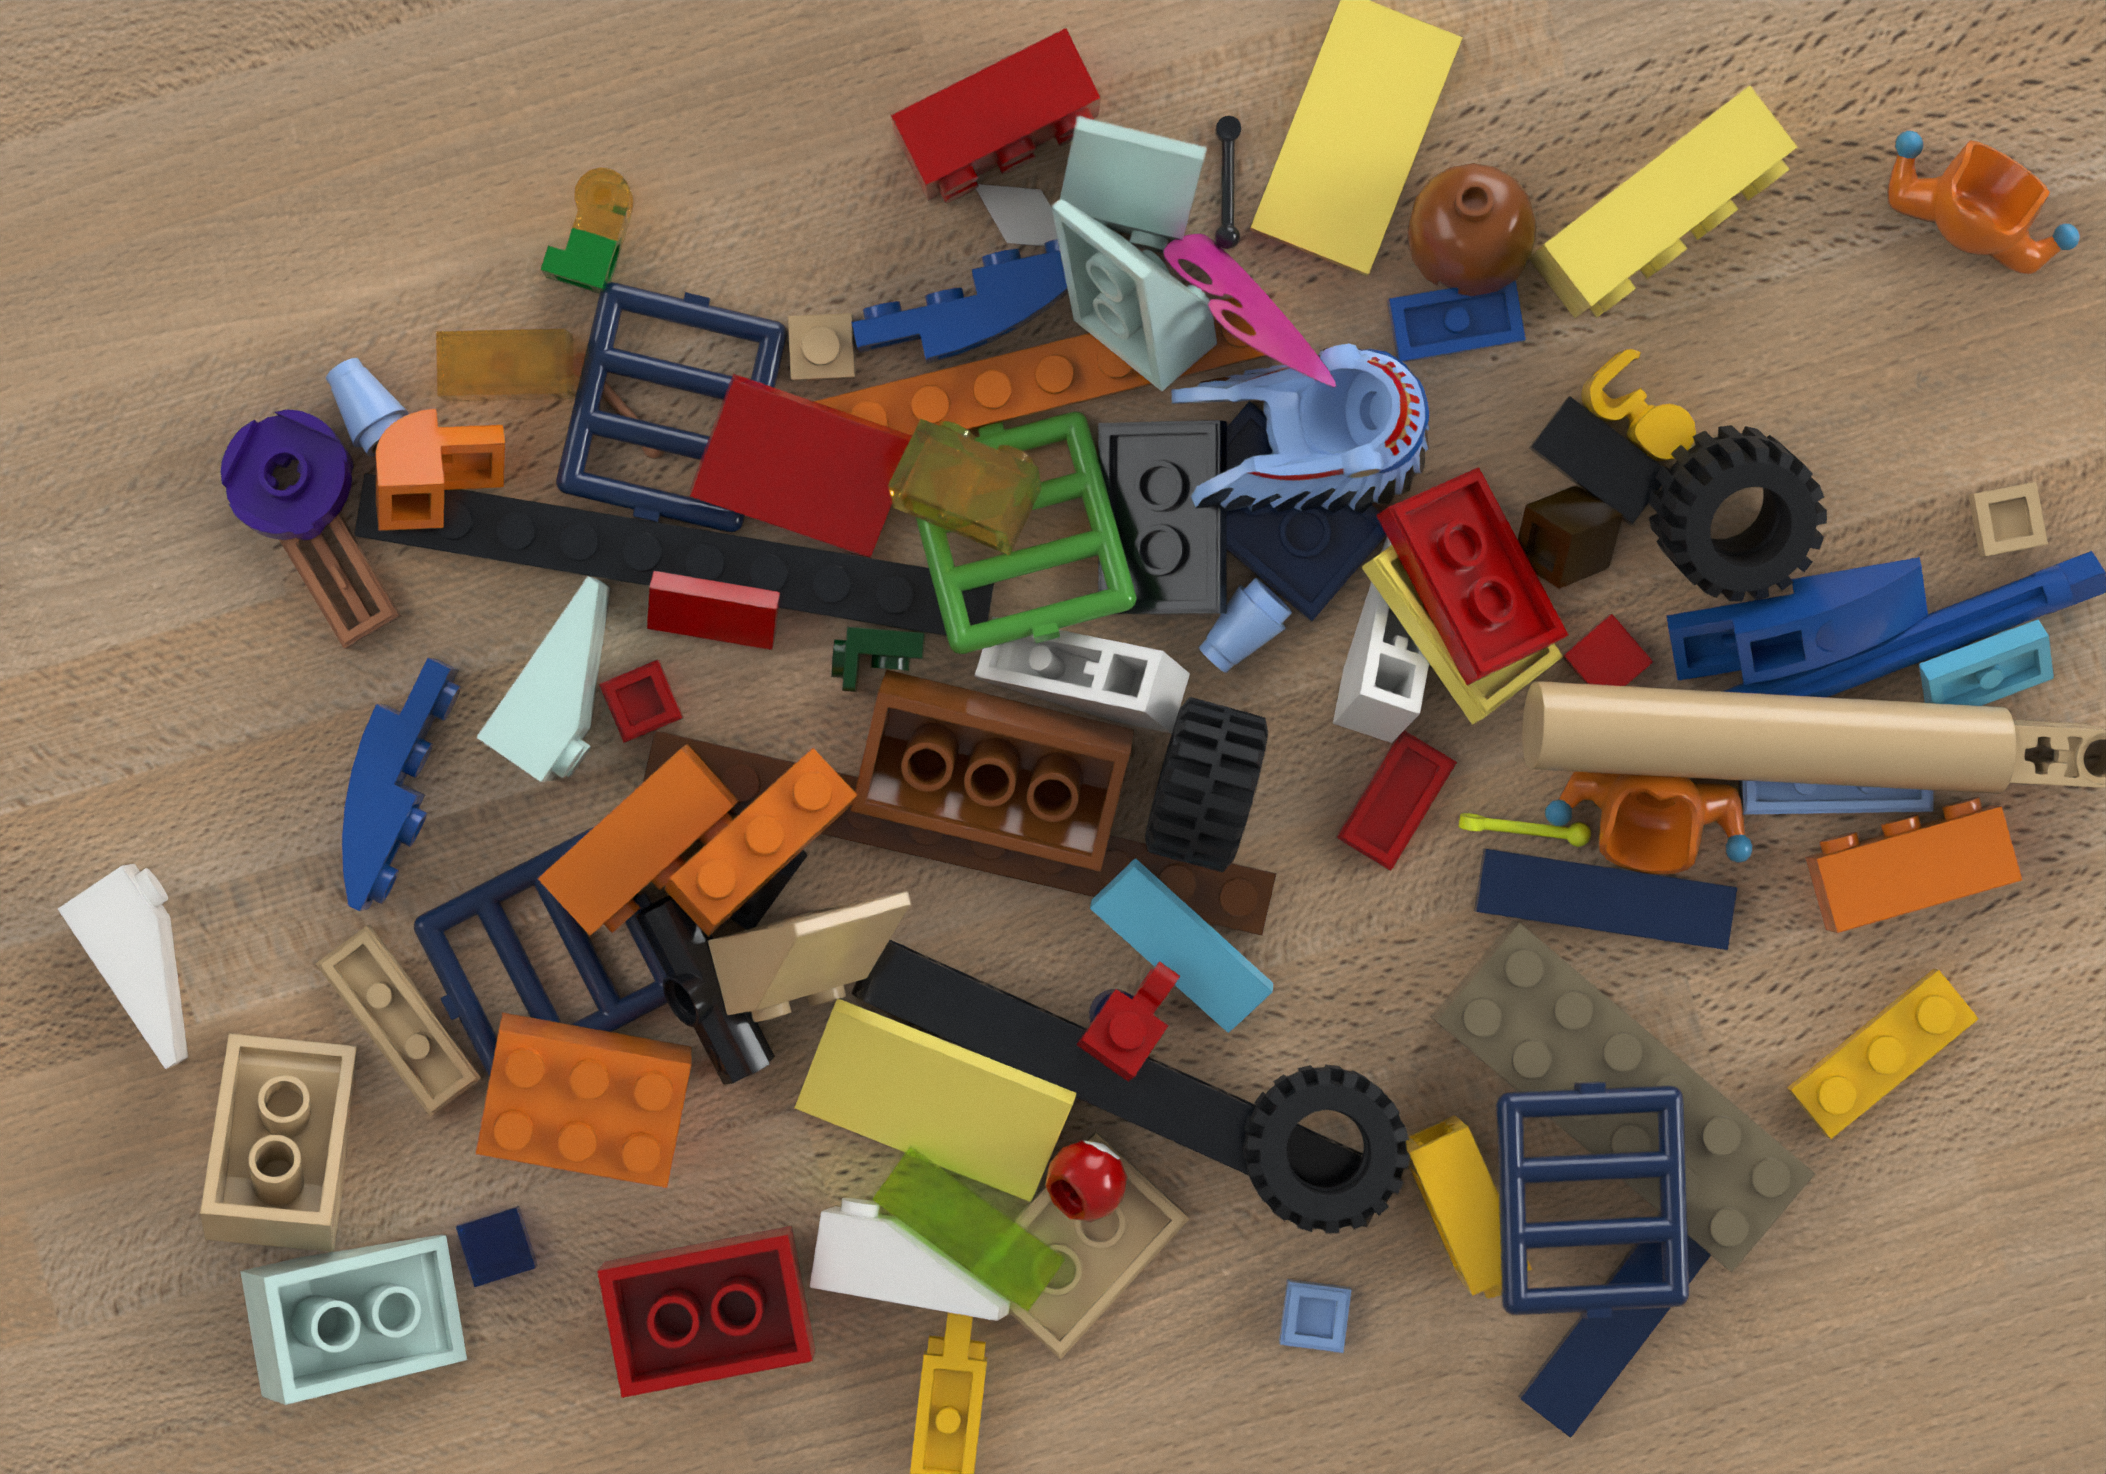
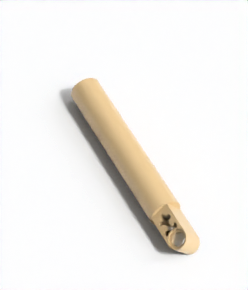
(1799, 739)

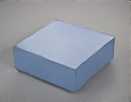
(1315, 1315)

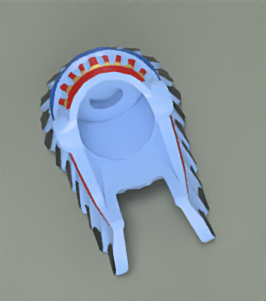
(1326, 441)

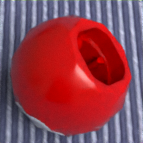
(1086, 1181)

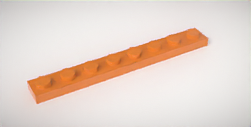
(1024, 382)

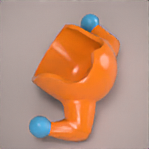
(1978, 204)
(1654, 820)

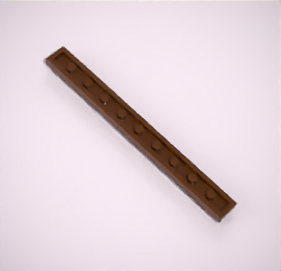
(1227, 899)

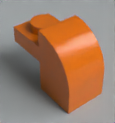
(423, 460)

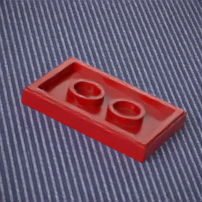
(800, 465)
(1472, 575)

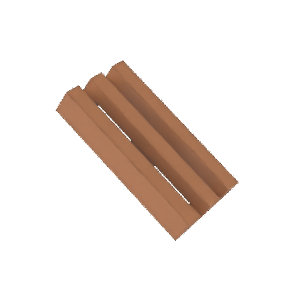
(368, 623)

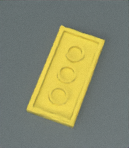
(1355, 134)
(936, 1098)

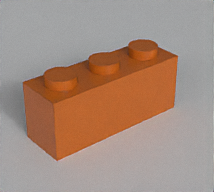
(640, 842)
(760, 842)
(1912, 865)

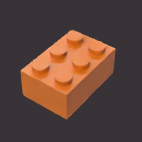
(584, 1100)

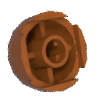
(1472, 229)

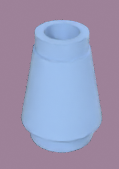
(363, 404)
(1251, 621)

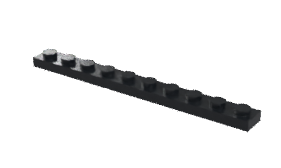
(634, 548)

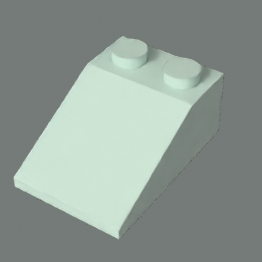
(1132, 181)
(1131, 299)
(553, 698)
(352, 1317)

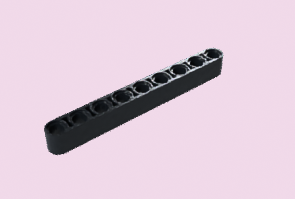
(1046, 1047)

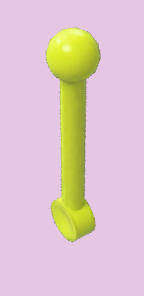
(1577, 834)

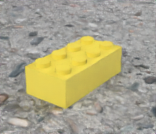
(1673, 194)

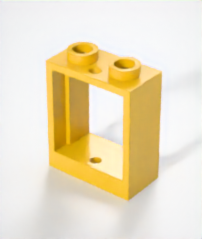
(1460, 1201)

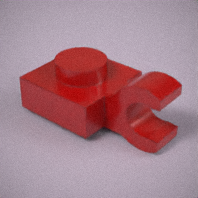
(1126, 1027)

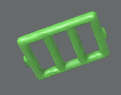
(1100, 541)

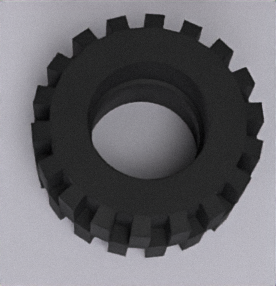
(1766, 549)
(1206, 784)
(1350, 1199)

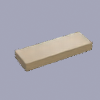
(399, 1020)

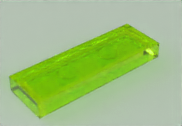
(969, 1228)

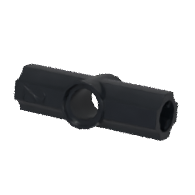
(694, 993)

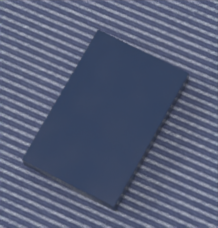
(1295, 551)

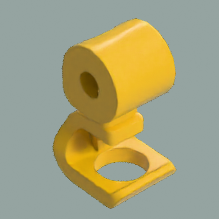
(1651, 428)

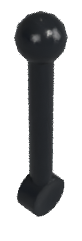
(1228, 130)

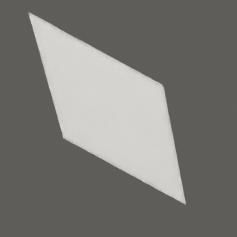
(1020, 214)

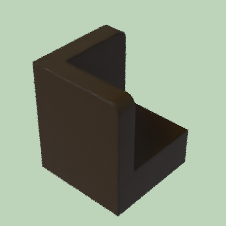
(1569, 535)

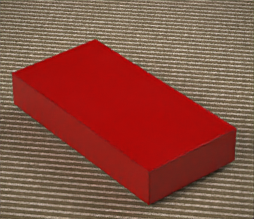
(712, 610)
(1396, 800)

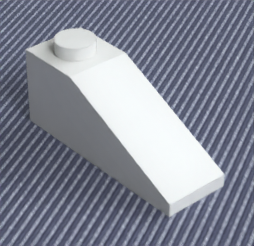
(1382, 674)
(1091, 676)
(133, 948)
(891, 1262)

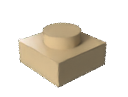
(821, 347)
(2008, 519)

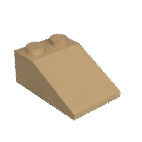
(804, 956)
(279, 1143)

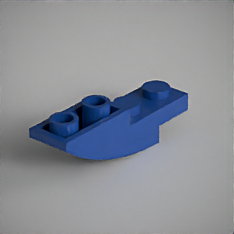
(1006, 298)
(1798, 632)
(378, 805)

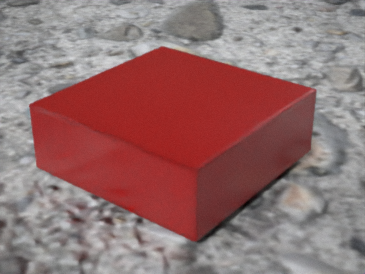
(1607, 655)
(641, 701)

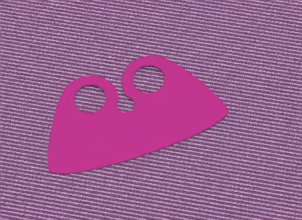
(1273, 330)

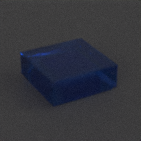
(496, 1246)

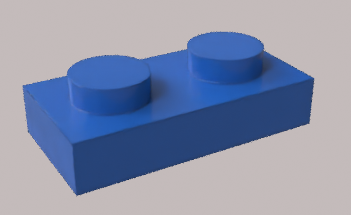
(1454, 323)

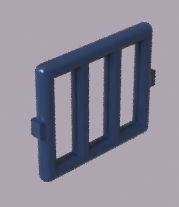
(603, 359)
(486, 903)
(1517, 1170)

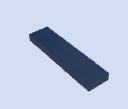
(1605, 899)
(1600, 1349)

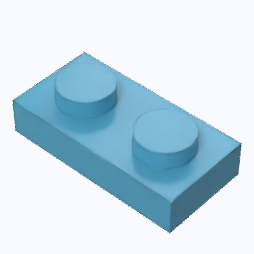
(1989, 667)

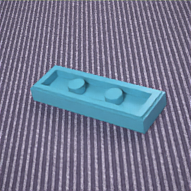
(1172, 933)

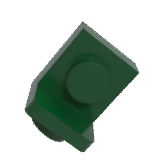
(888, 649)

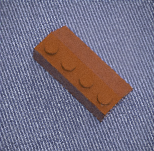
(992, 770)

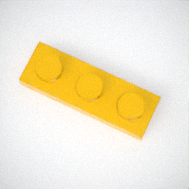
(1882, 1053)

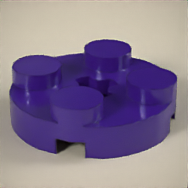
(274, 442)

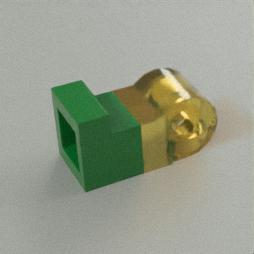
(596, 234)

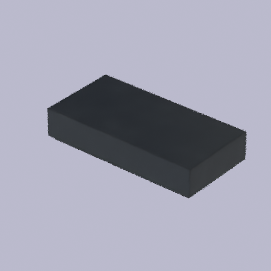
(1598, 459)

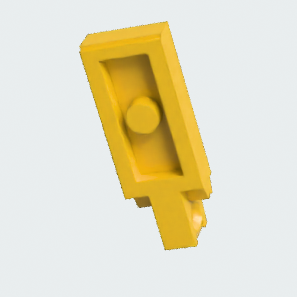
(950, 1401)

